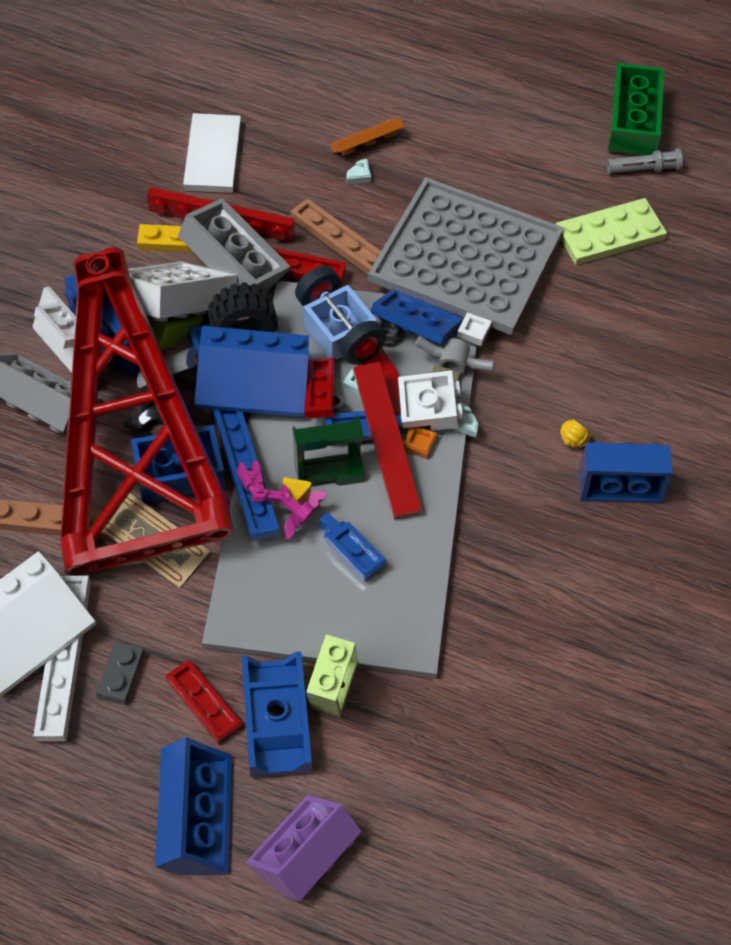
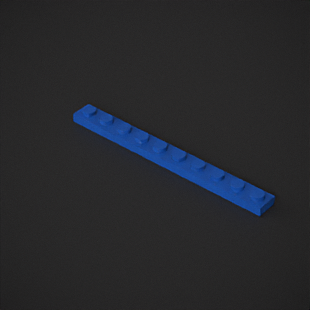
(239, 448)

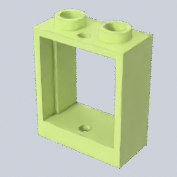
(333, 667)

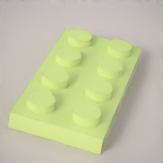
(611, 231)

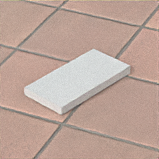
(212, 153)

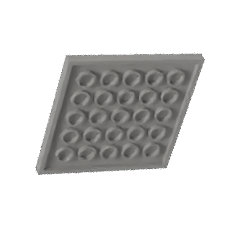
(466, 254)

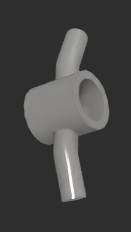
(454, 355)

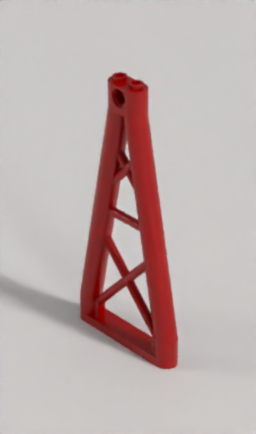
(211, 511)

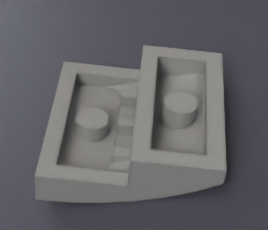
(177, 364)

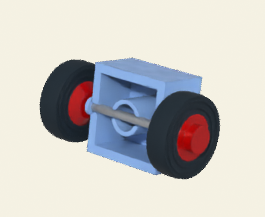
(338, 317)

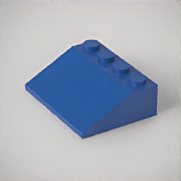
(252, 371)

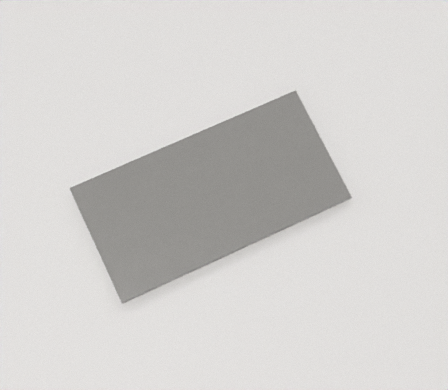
(292, 592)

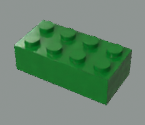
(636, 109)

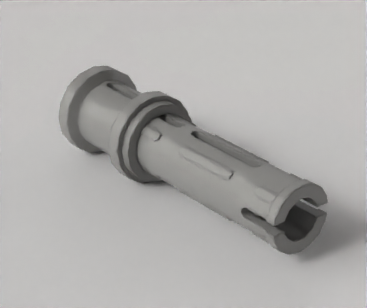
(657, 159)

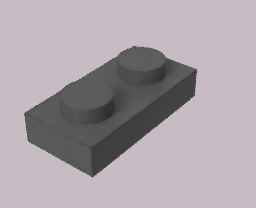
(120, 673)

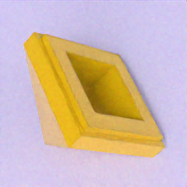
(298, 489)

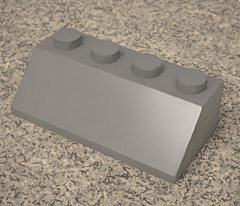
(232, 245)
(35, 390)

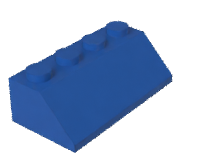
(194, 809)

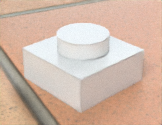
(474, 329)

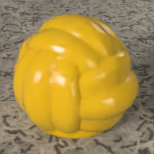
(574, 434)

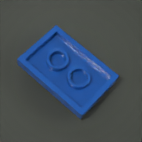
(416, 316)

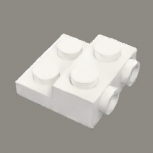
(430, 400)

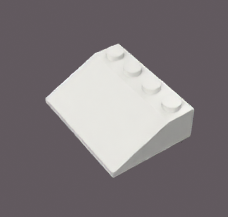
(178, 288)
(36, 619)

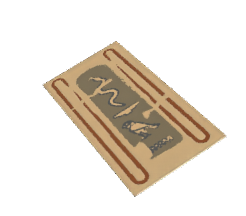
(138, 520)

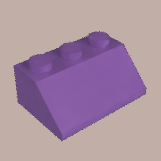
(304, 846)

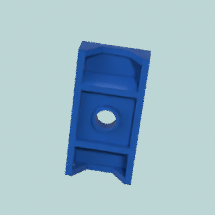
(276, 742)

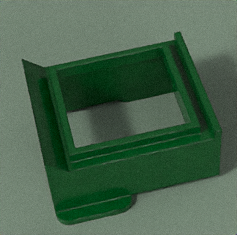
(342, 468)

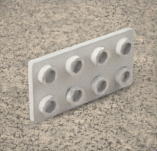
(56, 326)

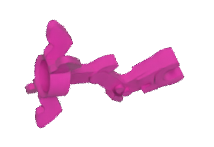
(253, 481)

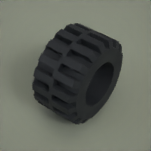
(243, 302)

